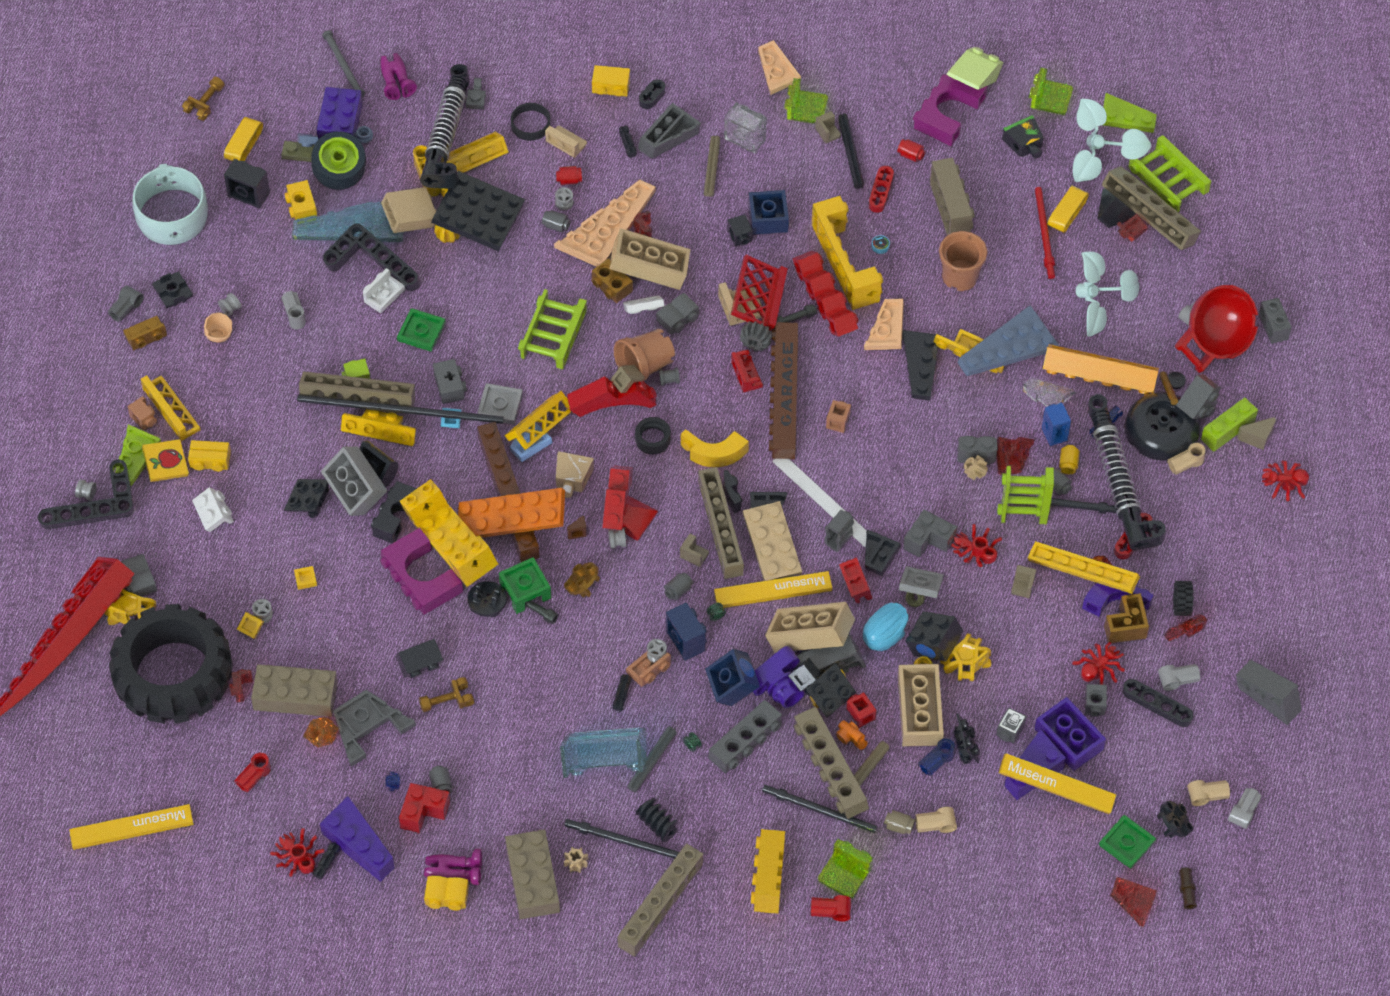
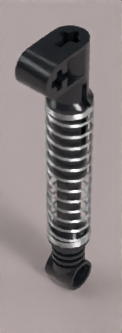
(436, 170)
(1119, 479)

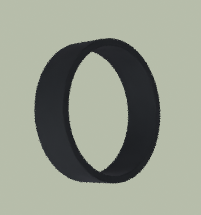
(529, 107)

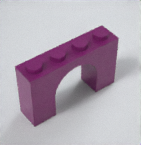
(933, 122)
(424, 594)

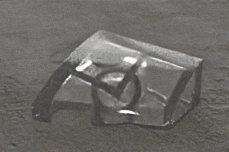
(1047, 392)

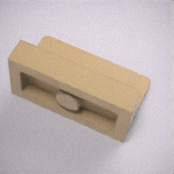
(565, 140)

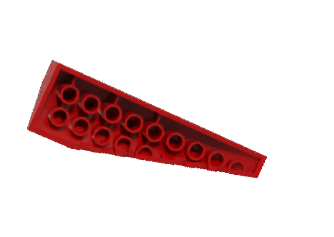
(92, 597)

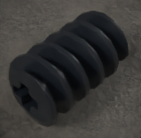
(656, 820)

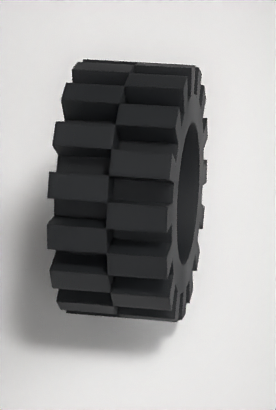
(1183, 598)

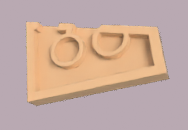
(776, 67)
(888, 327)

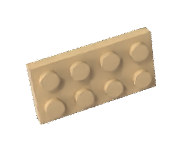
(772, 541)

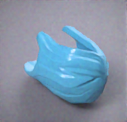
(885, 627)

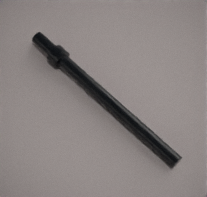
(1101, 507)
(782, 795)
(585, 828)

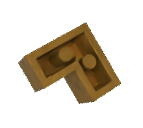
(1129, 623)

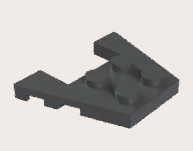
(362, 716)

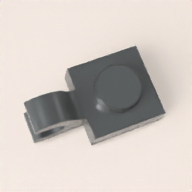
(476, 97)

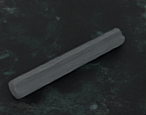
(652, 758)

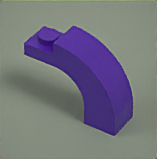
(1101, 595)

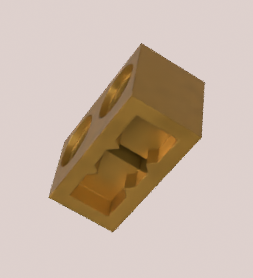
(611, 281)

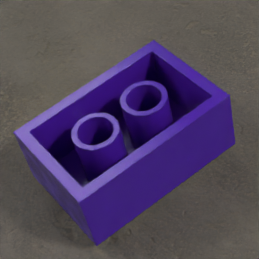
(339, 111)
(1071, 733)

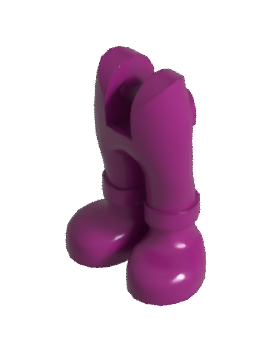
(396, 67)
(442, 862)

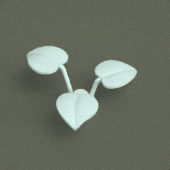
(1090, 116)
(1093, 268)

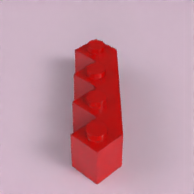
(821, 288)

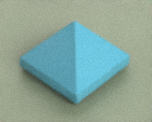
(449, 422)

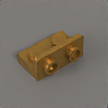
(145, 333)

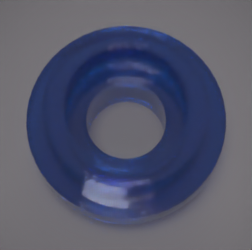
(392, 781)

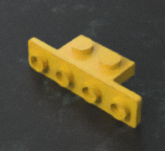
(963, 343)
(379, 426)

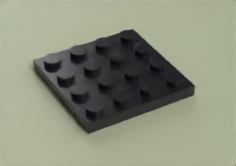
(478, 211)

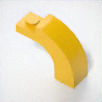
(715, 454)

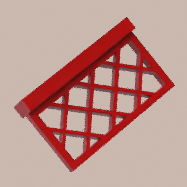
(771, 298)

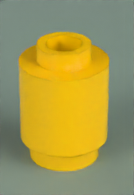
(1069, 459)

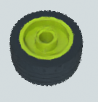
(338, 160)

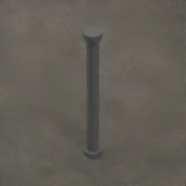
(328, 35)

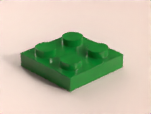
(421, 329)
(1127, 841)

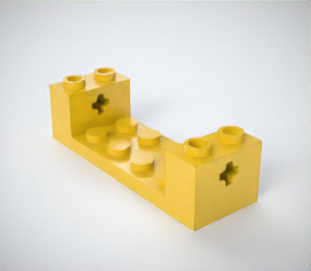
(859, 287)
(448, 534)

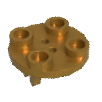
(582, 579)

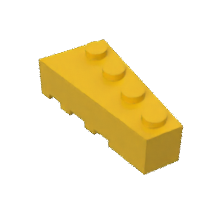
(769, 871)

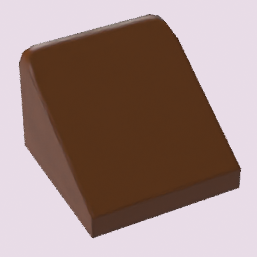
(577, 529)

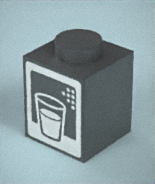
(1011, 725)

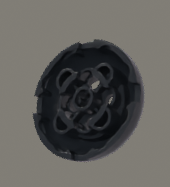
(1160, 442)

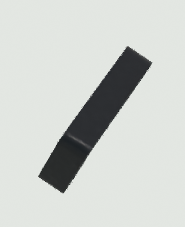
(374, 253)
(94, 506)

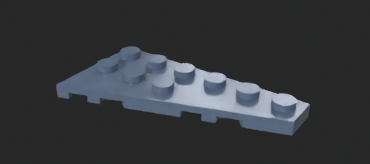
(1013, 342)

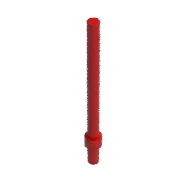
(1049, 261)

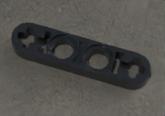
(1159, 700)

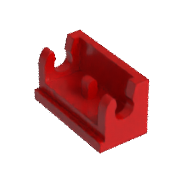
(745, 371)
(855, 580)

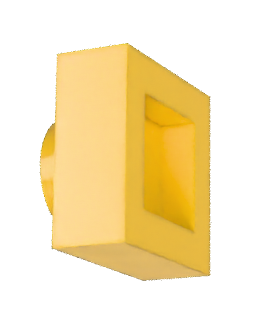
(305, 577)
(250, 625)

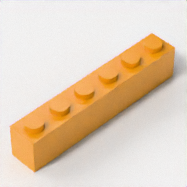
(1101, 369)

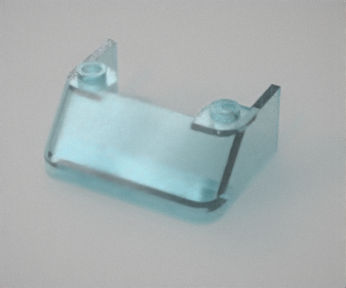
(603, 749)

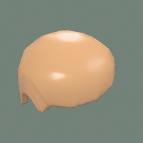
(218, 327)

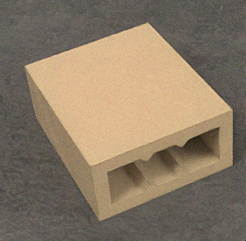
(409, 209)

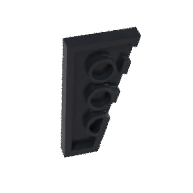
(921, 362)

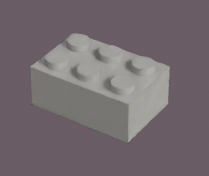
(354, 481)

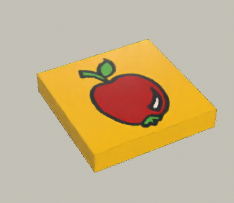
(165, 460)

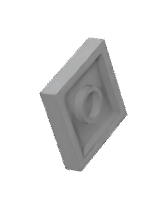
(501, 402)
(921, 582)

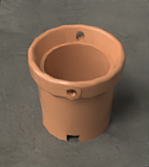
(961, 259)
(647, 352)

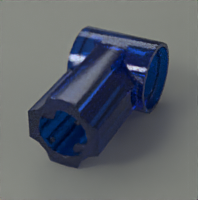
(936, 757)

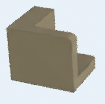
(826, 128)
(625, 377)
(693, 553)
(1023, 581)

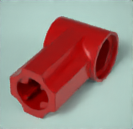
(252, 773)
(838, 907)

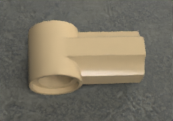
(1186, 459)
(1203, 792)
(941, 820)

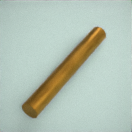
(1168, 387)

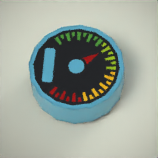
(880, 244)

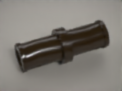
(1187, 888)

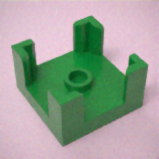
(524, 583)

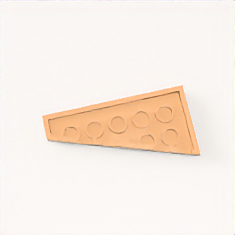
(596, 235)

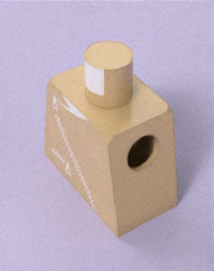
(573, 472)

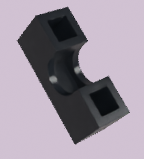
(386, 525)

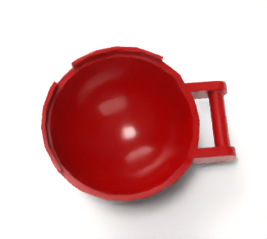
(1220, 325)

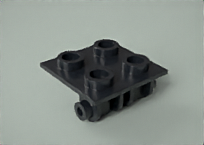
(308, 496)
(830, 690)
(964, 738)

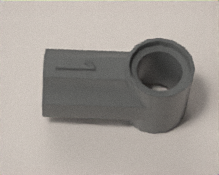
(128, 299)

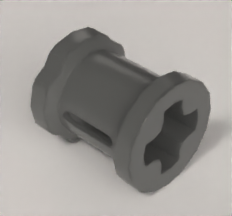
(669, 376)

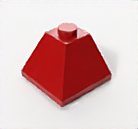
(637, 518)

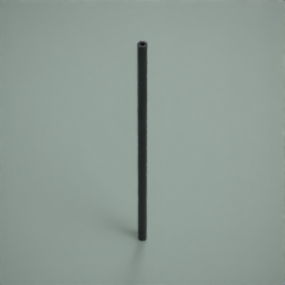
(400, 409)

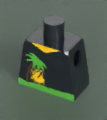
(1024, 137)

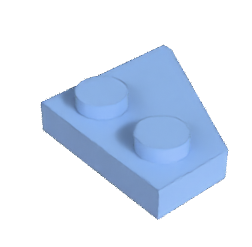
(541, 443)

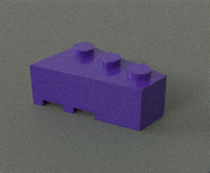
(1039, 752)

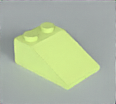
(976, 68)

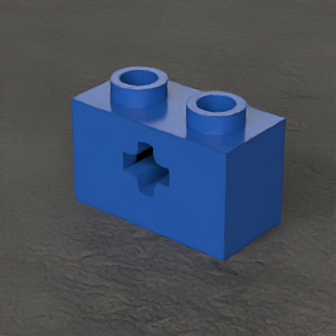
(1056, 424)

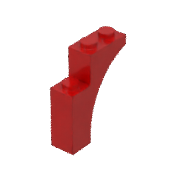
(605, 394)
(616, 496)

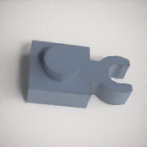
(307, 139)

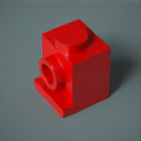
(867, 710)

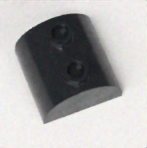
(381, 463)

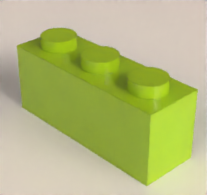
(1227, 424)

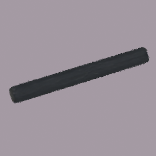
(851, 151)

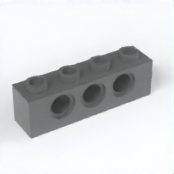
(762, 714)

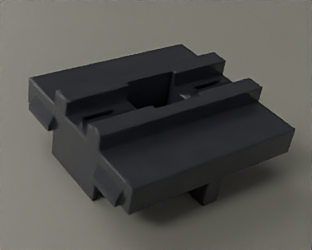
(173, 297)

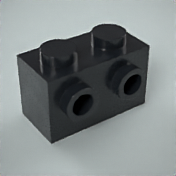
(419, 658)

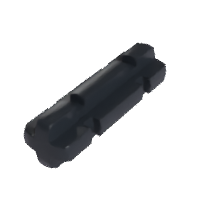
(627, 141)
(621, 692)
(326, 860)

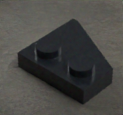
(879, 552)

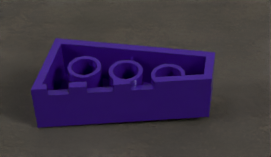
(357, 839)

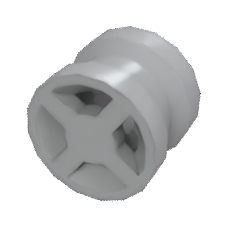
(560, 196)
(229, 304)
(85, 489)
(617, 538)
(262, 605)
(658, 646)

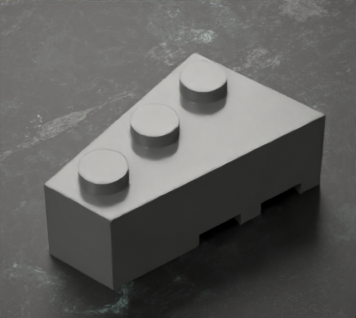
(1270, 691)

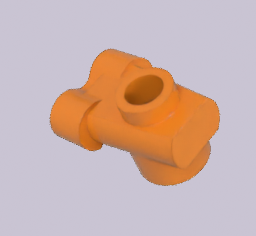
(850, 732)

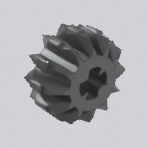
(755, 336)

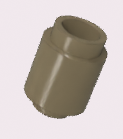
(899, 822)

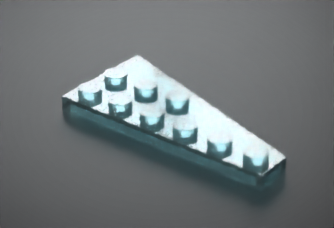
(333, 224)

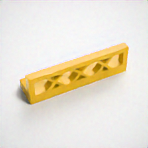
(478, 152)
(167, 410)
(535, 416)

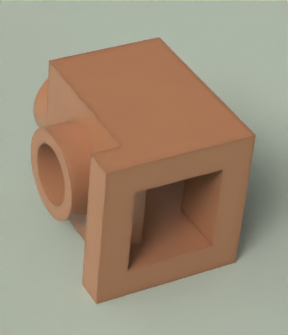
(142, 413)
(838, 416)

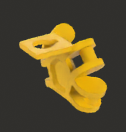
(126, 606)
(967, 654)

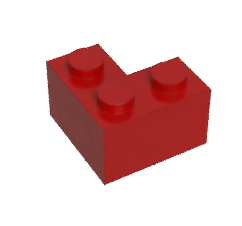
(422, 802)

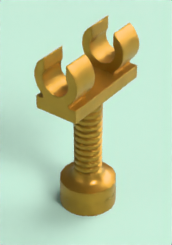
(216, 84)
(457, 685)

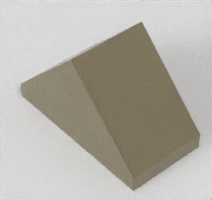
(1257, 433)

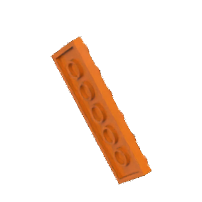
(514, 513)

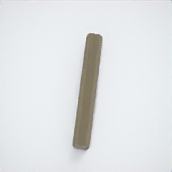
(712, 166)
(870, 763)

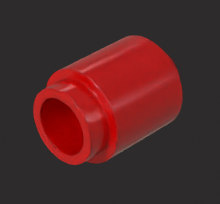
(911, 150)
(569, 175)

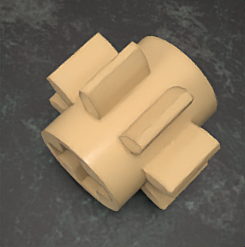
(975, 467)
(575, 860)

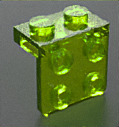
(1050, 95)
(804, 105)
(846, 869)

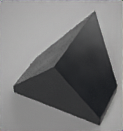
(1113, 210)

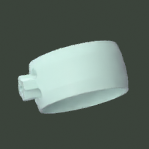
(163, 231)

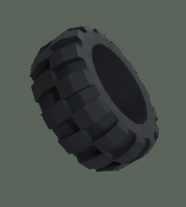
(163, 628)

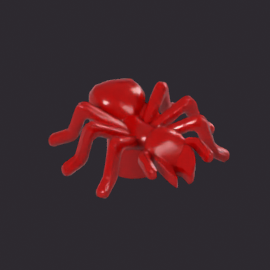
(1287, 480)
(978, 546)
(1095, 667)
(298, 853)

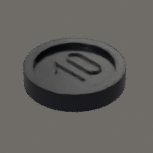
(1177, 380)

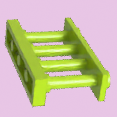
(1176, 160)
(566, 340)
(1042, 502)

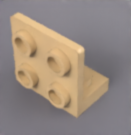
(726, 298)

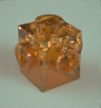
(321, 732)

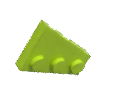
(1127, 115)
(132, 451)

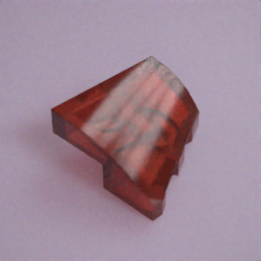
(1012, 453)
(1189, 627)
(1134, 899)

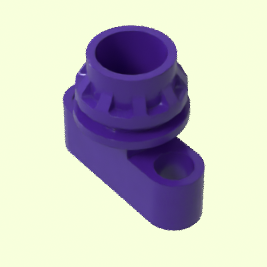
(775, 679)

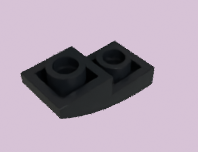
(730, 489)

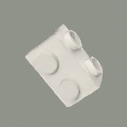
(382, 291)
(212, 509)

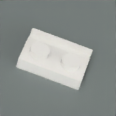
(638, 305)

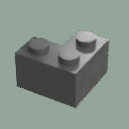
(1200, 398)
(929, 530)

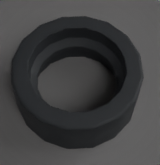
(652, 423)

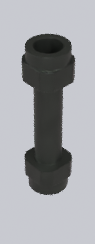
(809, 311)
(549, 615)

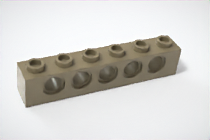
(1151, 208)
(357, 389)
(720, 523)
(812, 721)
(660, 900)

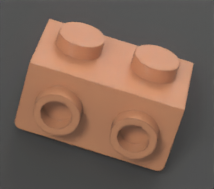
(645, 671)

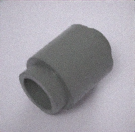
(555, 221)
(1062, 483)
(678, 586)
(440, 778)

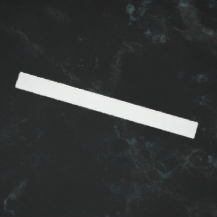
(817, 494)

